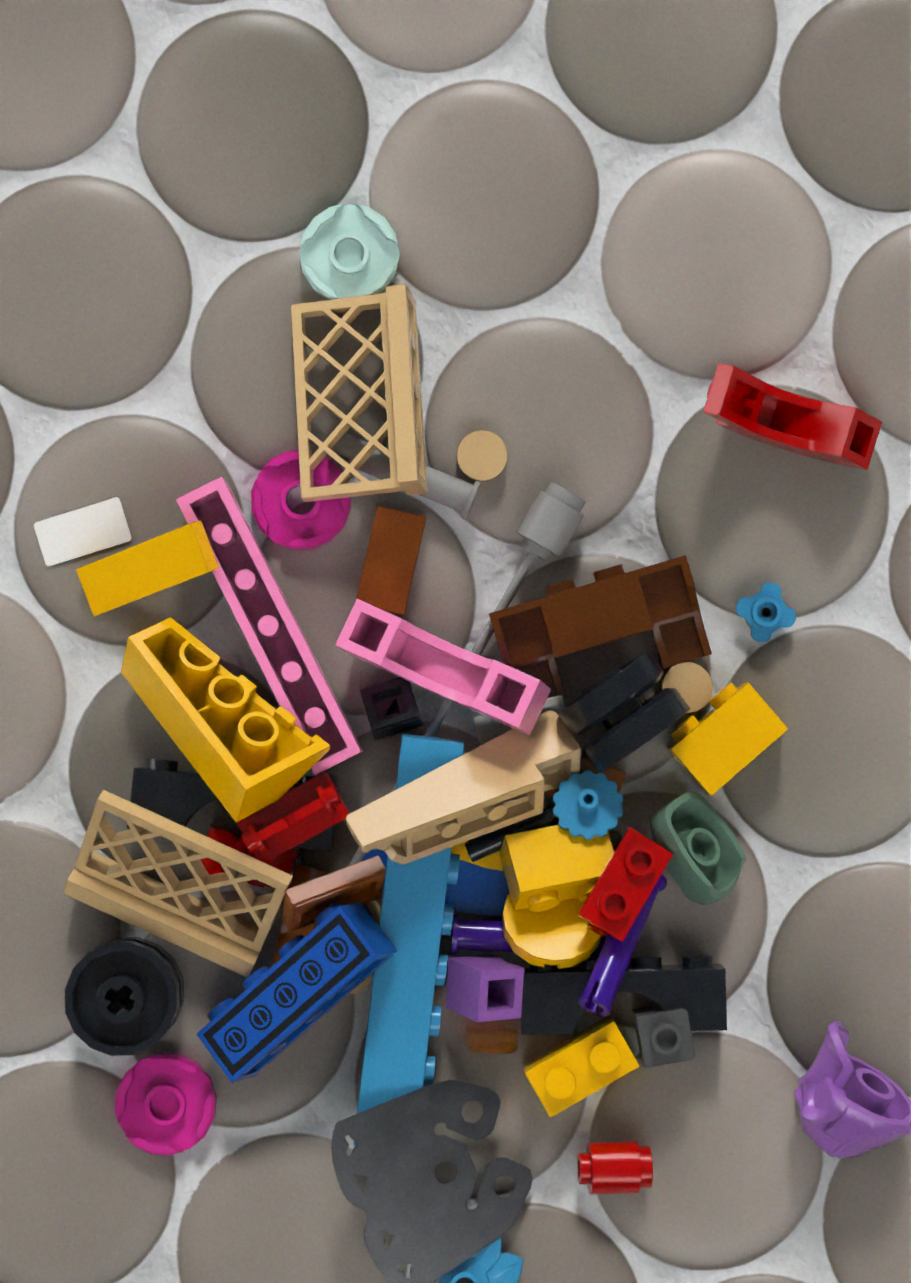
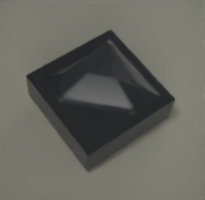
(391, 708)

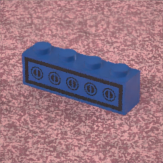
(296, 990)

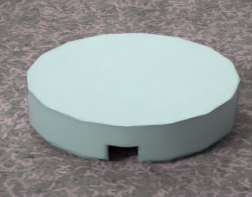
(349, 252)

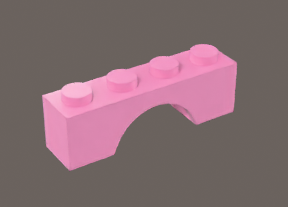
(443, 667)

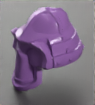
(848, 1102)

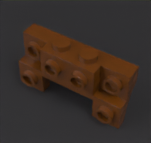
(610, 609)

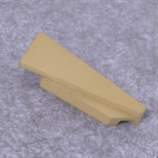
(470, 794)

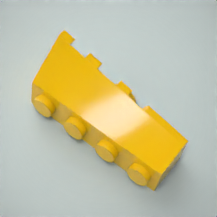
(218, 720)

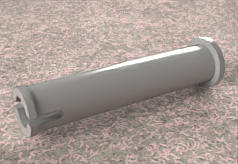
(441, 486)

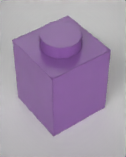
(484, 988)

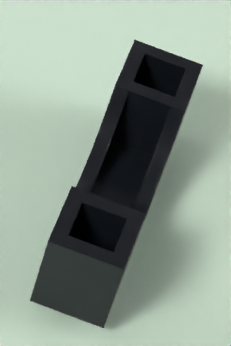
(181, 794)
(696, 985)

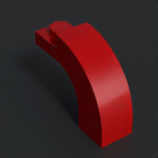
(791, 421)

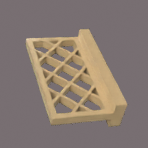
(402, 394)
(166, 907)

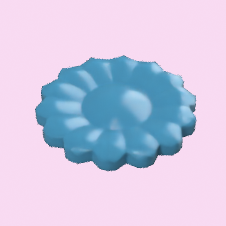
(588, 805)

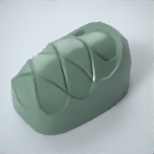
(703, 847)

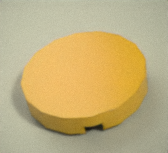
(551, 935)

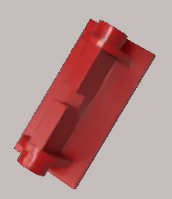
(293, 818)
(624, 885)

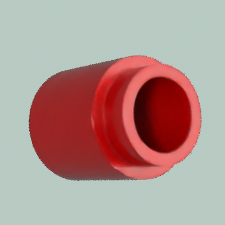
(615, 1167)

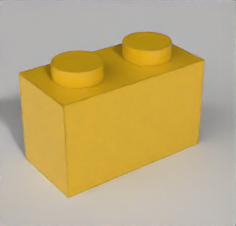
(725, 737)
(552, 866)
(580, 1066)

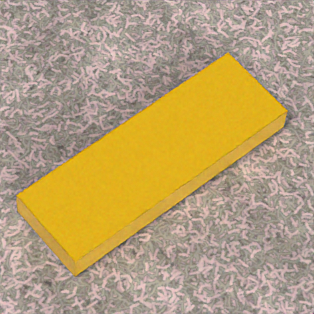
(147, 568)

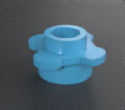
(762, 626)

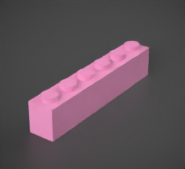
(269, 621)

